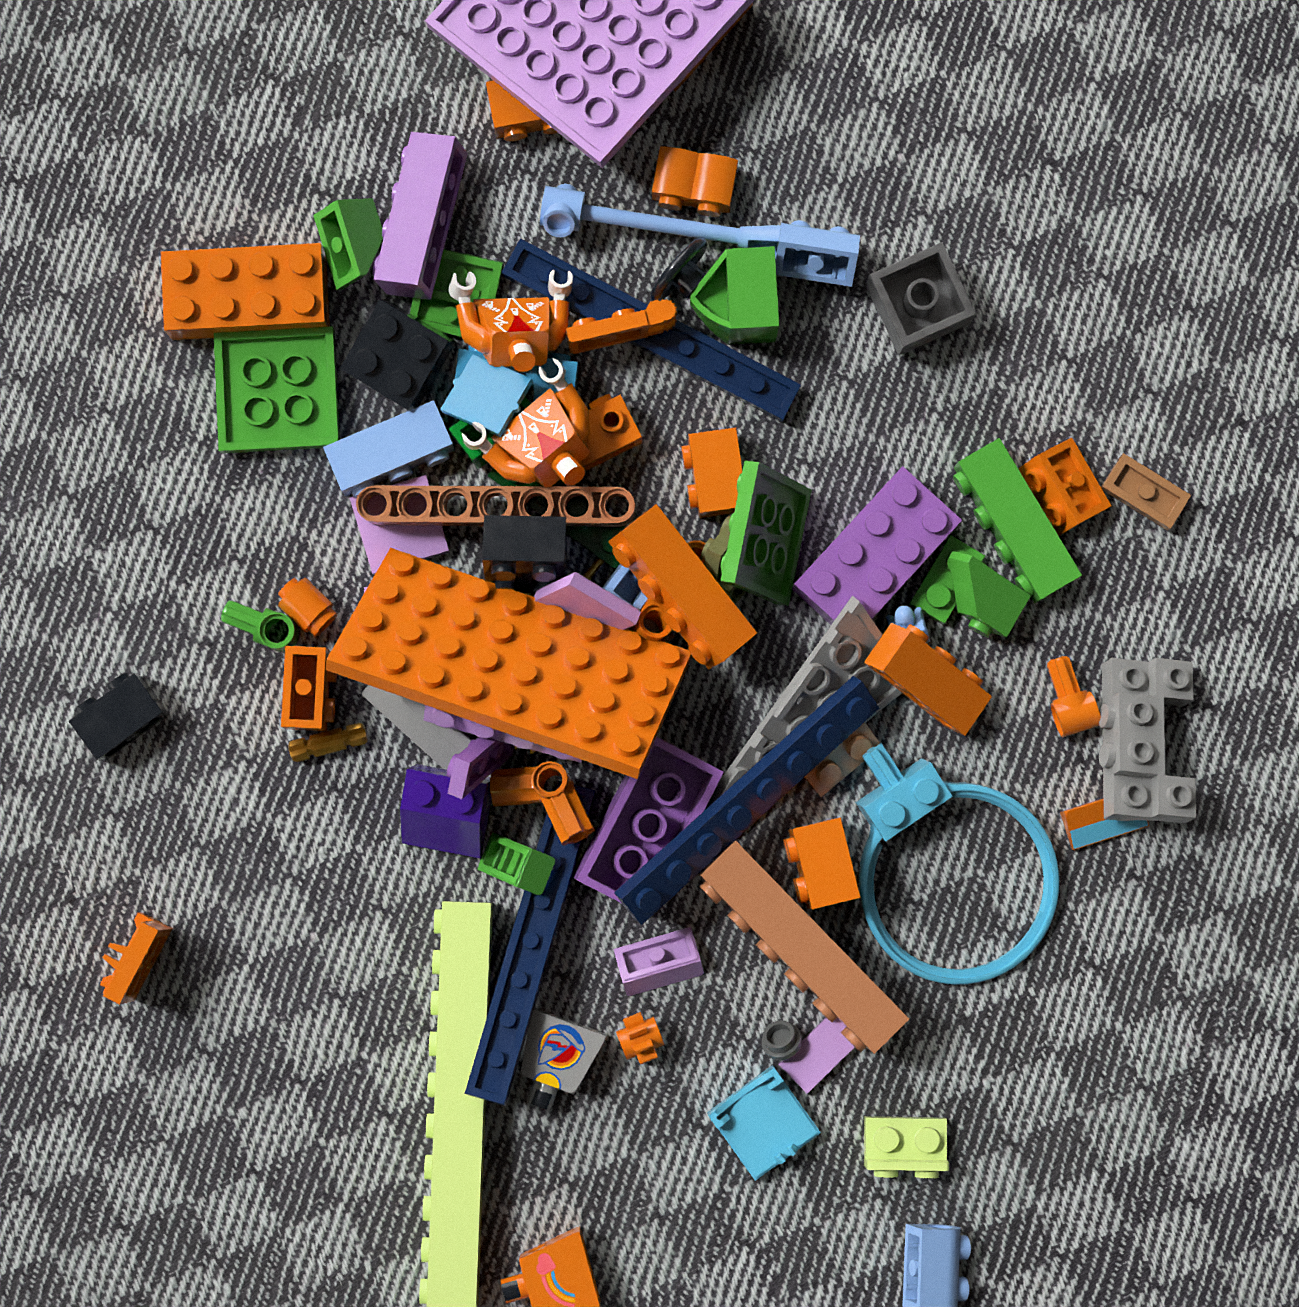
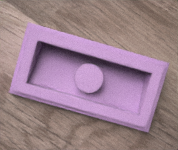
(658, 961)

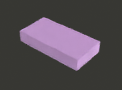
(818, 1054)

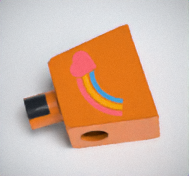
(555, 1274)

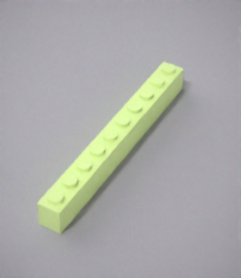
(457, 1118)

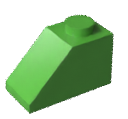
(350, 238)
(985, 596)

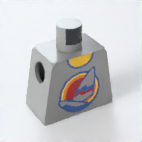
(557, 1055)

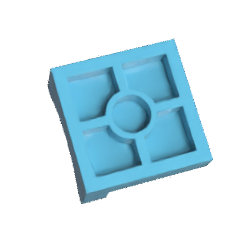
(763, 1123)

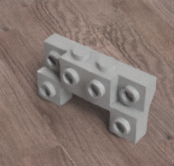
(1135, 740)

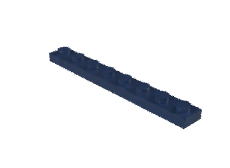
(680, 347)
(746, 800)
(524, 968)

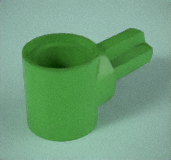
(259, 624)

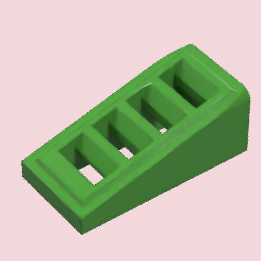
(519, 864)

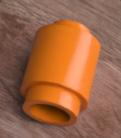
(306, 606)

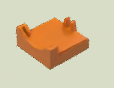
(136, 959)

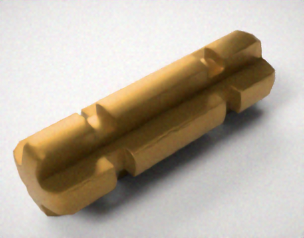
(327, 742)

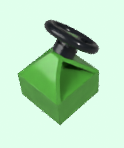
(735, 295)

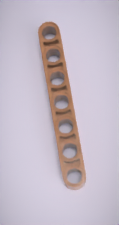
(477, 500)

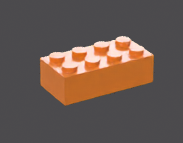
(244, 289)

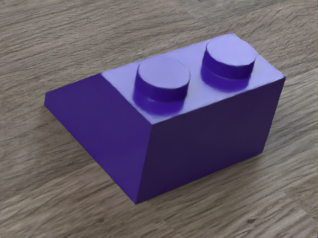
(439, 819)

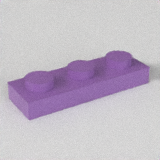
(476, 764)

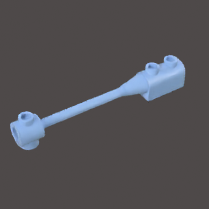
(799, 249)
(933, 1266)

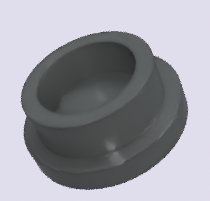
(781, 1040)

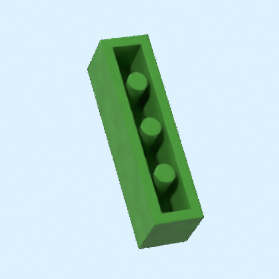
(1015, 520)

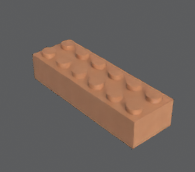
(803, 947)

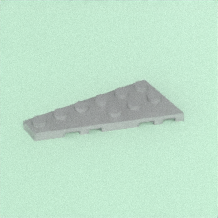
(827, 668)

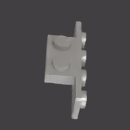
(408, 716)

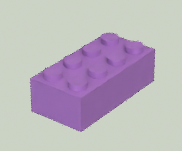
(878, 549)
(646, 816)

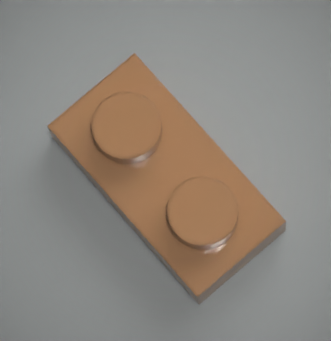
(1145, 492)
(841, 760)

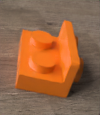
(1064, 486)

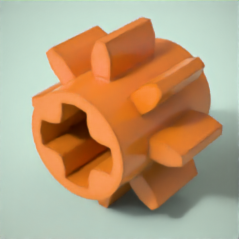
(640, 1038)

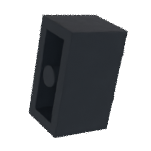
(117, 716)

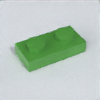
(937, 591)

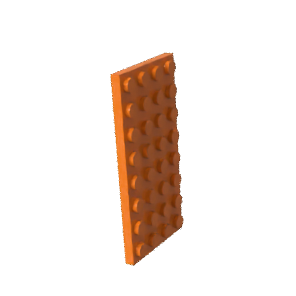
(510, 662)

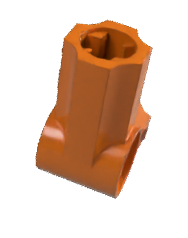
(563, 805)

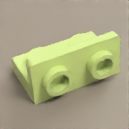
(905, 1145)

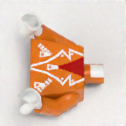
(513, 329)
(543, 439)

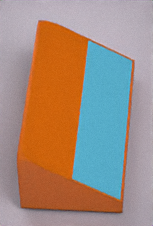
(1087, 824)

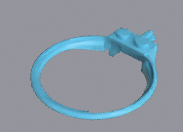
(905, 799)

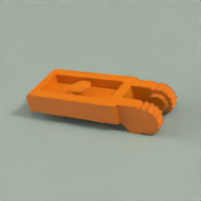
(621, 327)

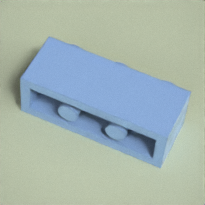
(390, 449)

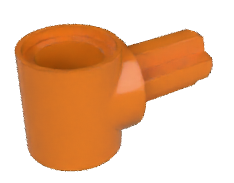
(1074, 708)

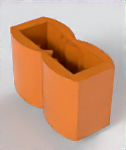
(694, 181)

